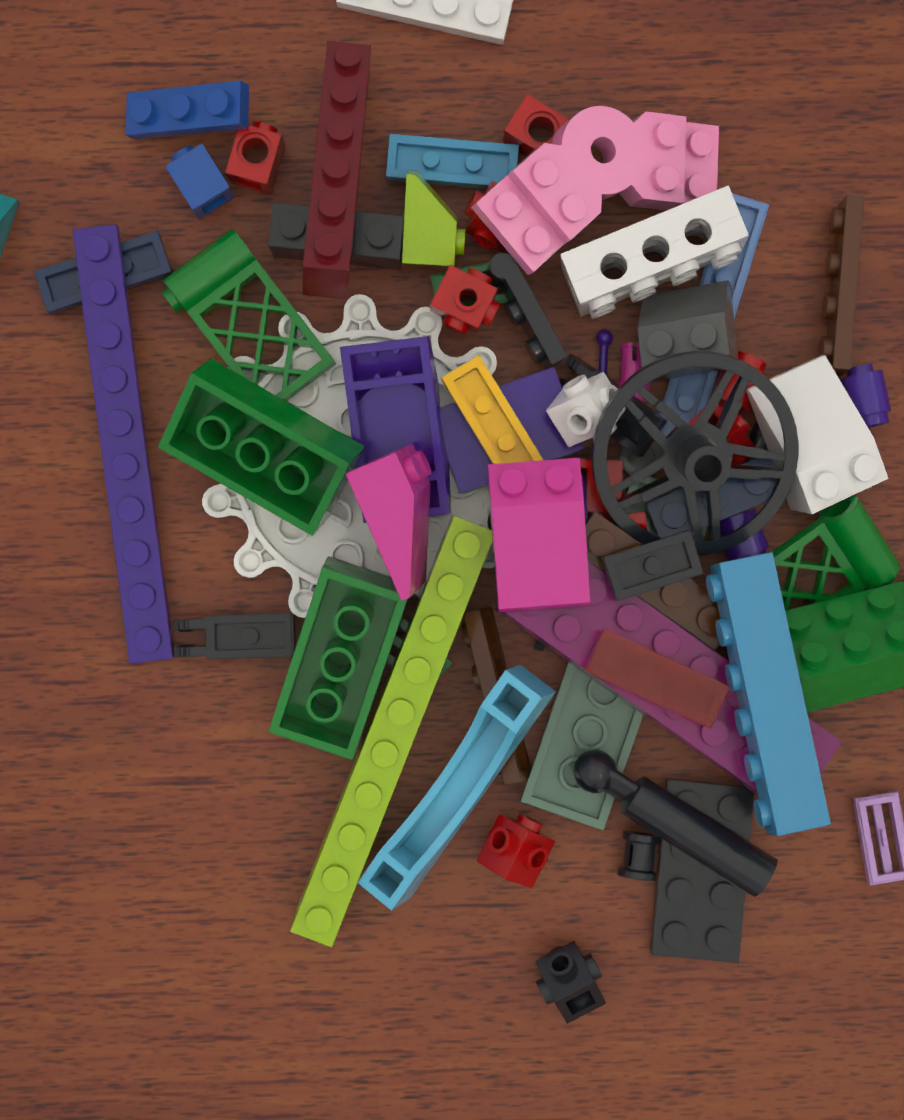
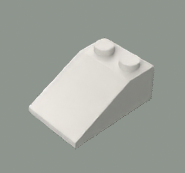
(835, 444)

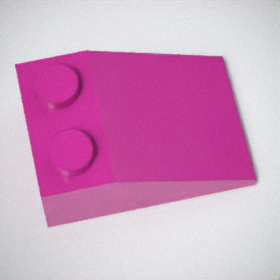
(396, 507)
(539, 534)

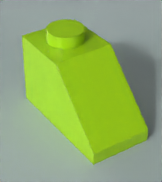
(429, 226)

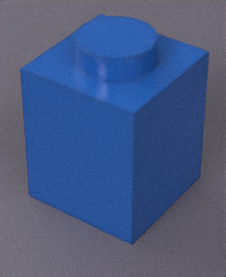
(199, 180)

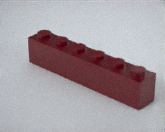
(336, 171)

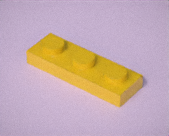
(489, 414)

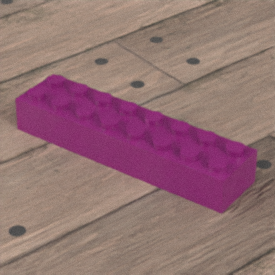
(574, 633)

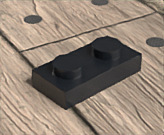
(652, 565)

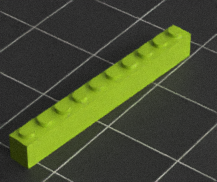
(391, 730)

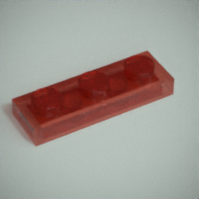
(656, 678)

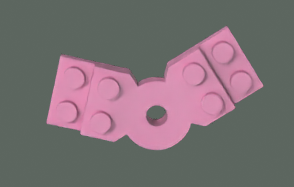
(561, 187)

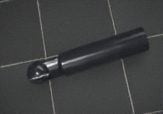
(678, 823)

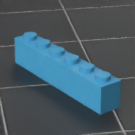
(768, 695)

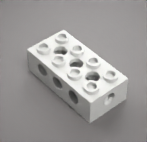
(709, 217)

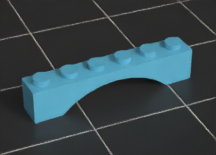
(489, 743)

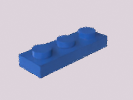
(187, 110)

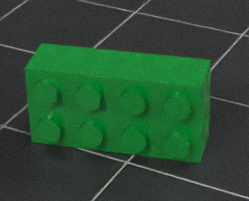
(260, 446)
(849, 646)
(339, 658)

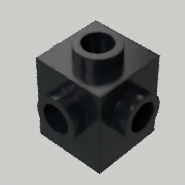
(570, 981)

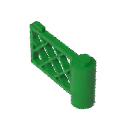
(214, 277)
(851, 541)

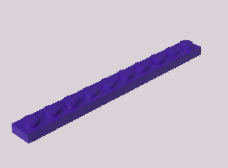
(123, 443)

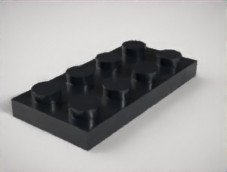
(694, 907)

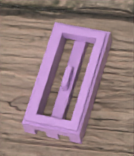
(875, 801)

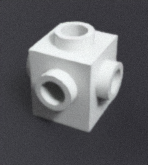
(580, 407)

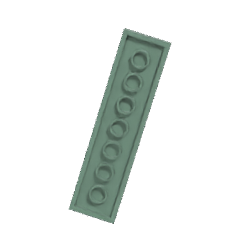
(583, 720)

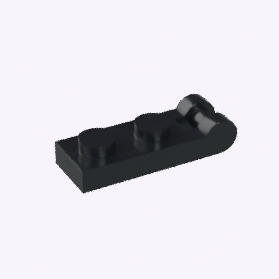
(525, 310)

